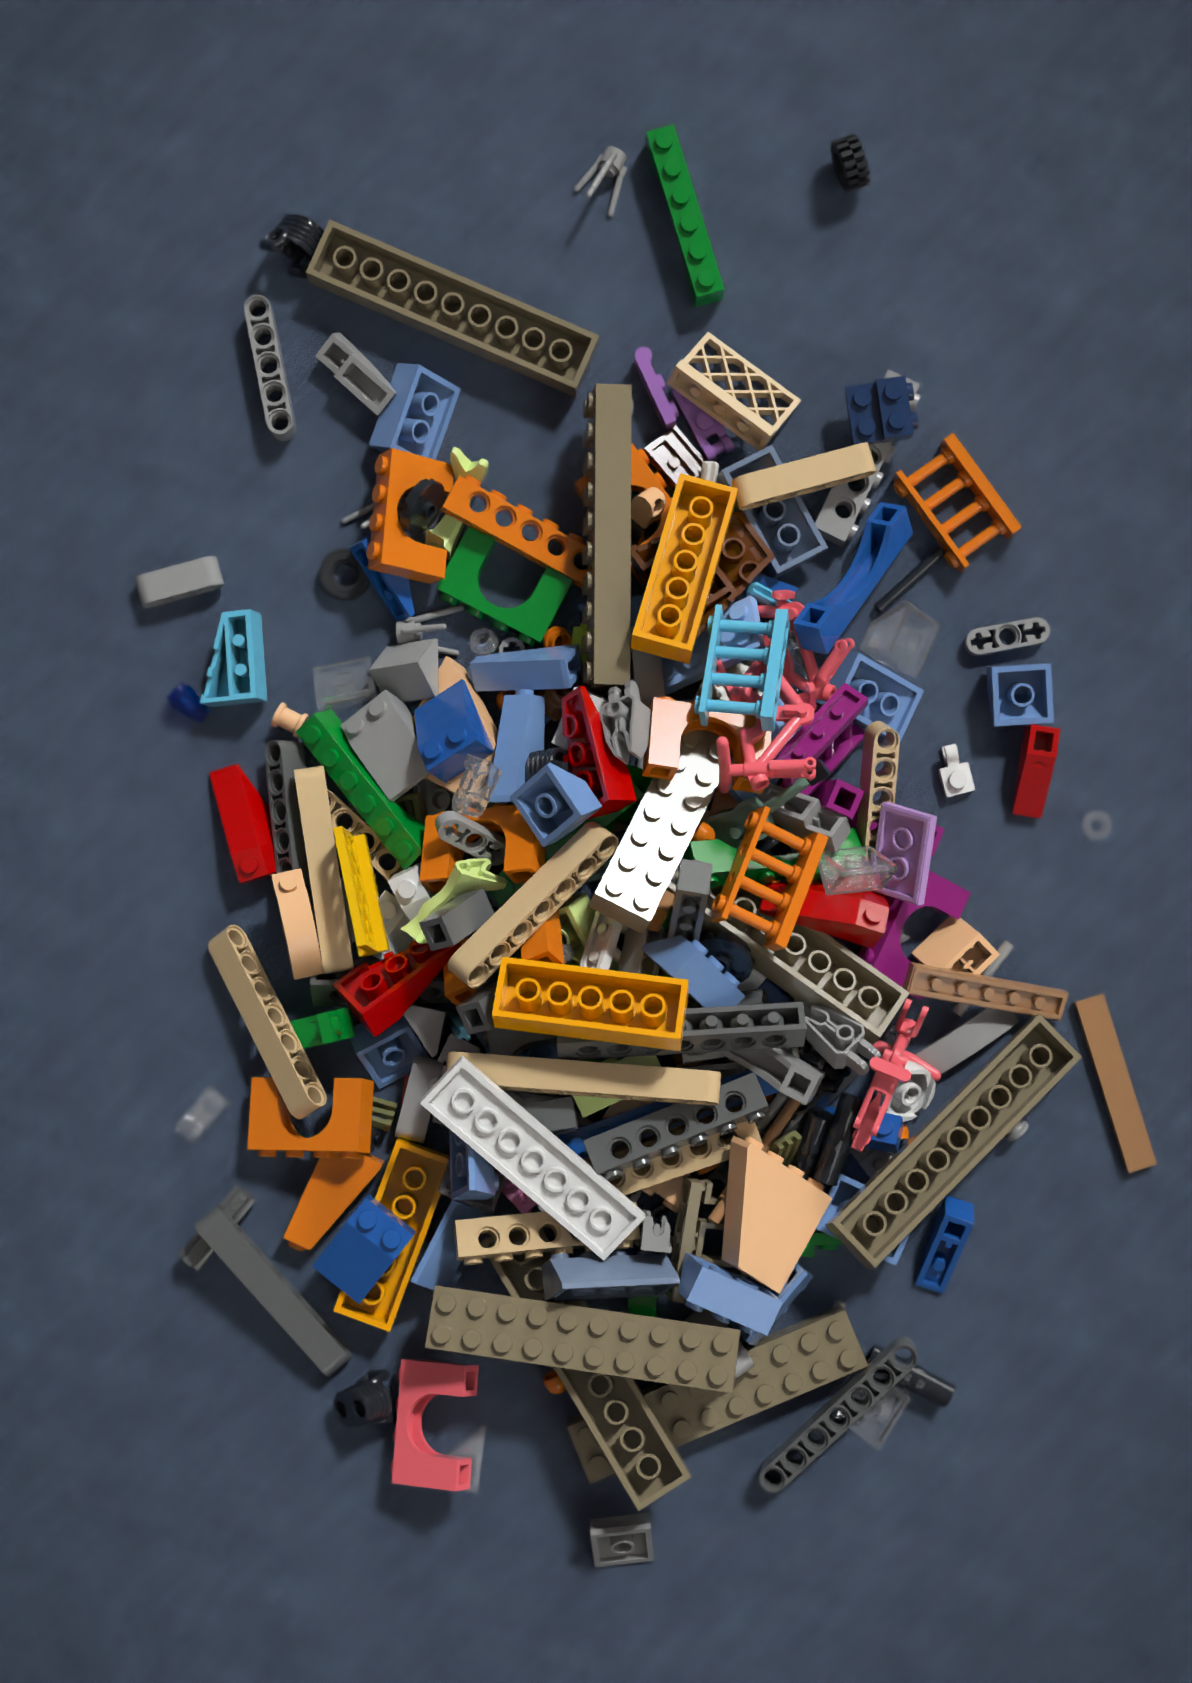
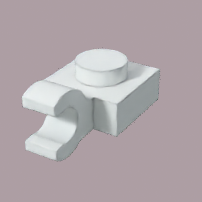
(955, 777)

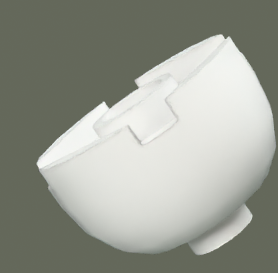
(913, 1094)

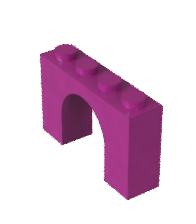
(845, 799)
(887, 953)

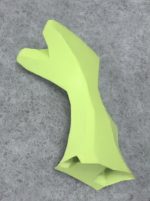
(449, 529)
(465, 877)

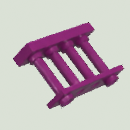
(829, 735)

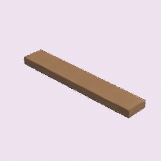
(985, 991)
(1115, 1083)

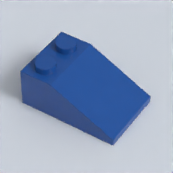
(449, 730)
(364, 1248)

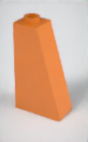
(328, 1195)

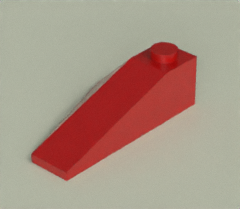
(591, 756)
(245, 824)
(849, 916)
(389, 987)

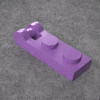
(654, 387)
(703, 428)

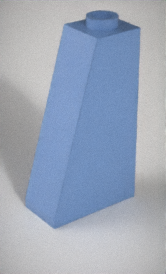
(527, 669)
(518, 735)

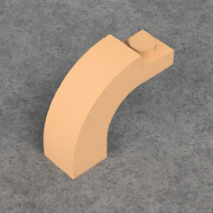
(298, 924)

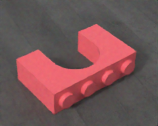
(413, 1458)

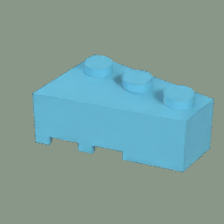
(237, 662)

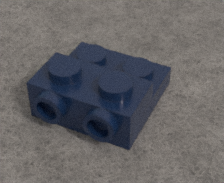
(881, 411)

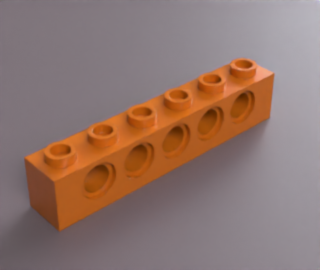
(537, 551)

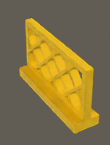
(361, 893)

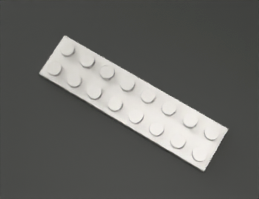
(532, 1158)

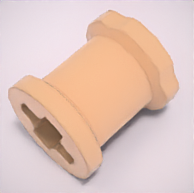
(288, 719)

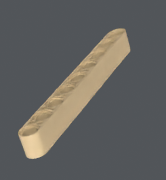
(596, 1078)

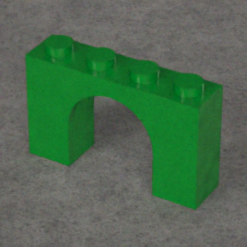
(527, 620)

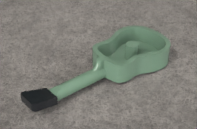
(730, 822)

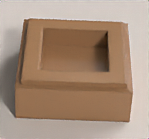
(661, 912)

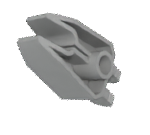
(626, 722)
(839, 1039)

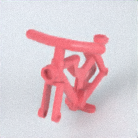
(830, 666)
(796, 712)
(889, 1071)

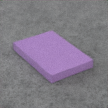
(907, 841)

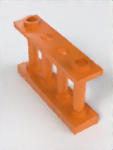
(969, 476)
(798, 877)

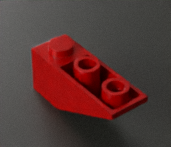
(1035, 770)

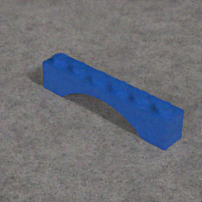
(883, 538)

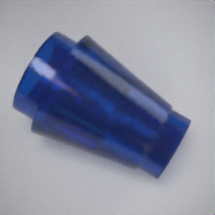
(187, 702)

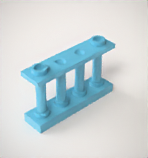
(768, 682)

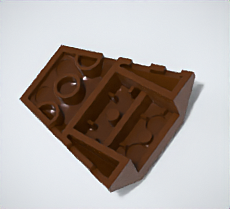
(740, 562)

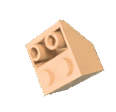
(956, 947)

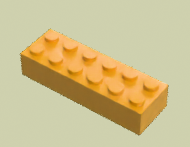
(684, 568)
(590, 1003)
(412, 1195)

